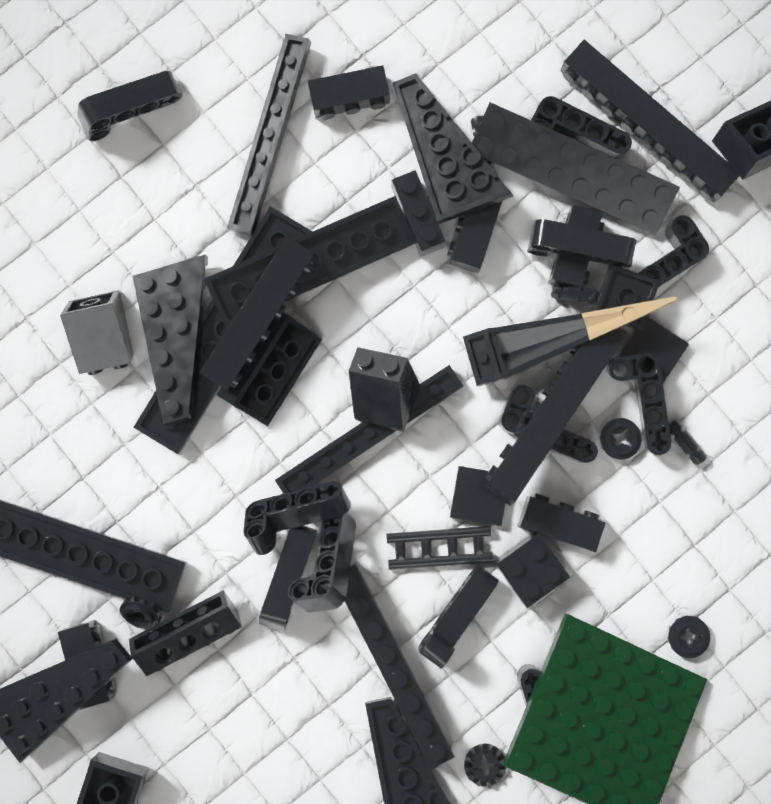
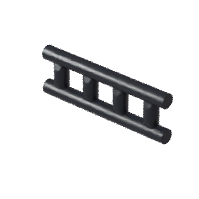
(451, 536)

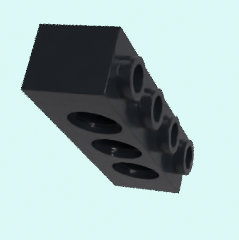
(184, 633)

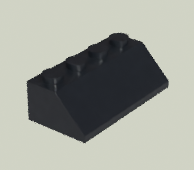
(273, 369)

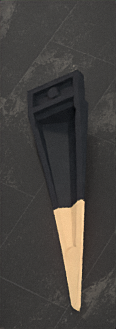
(511, 349)

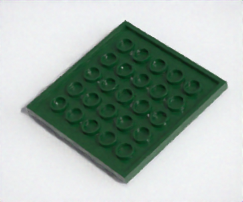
(604, 718)

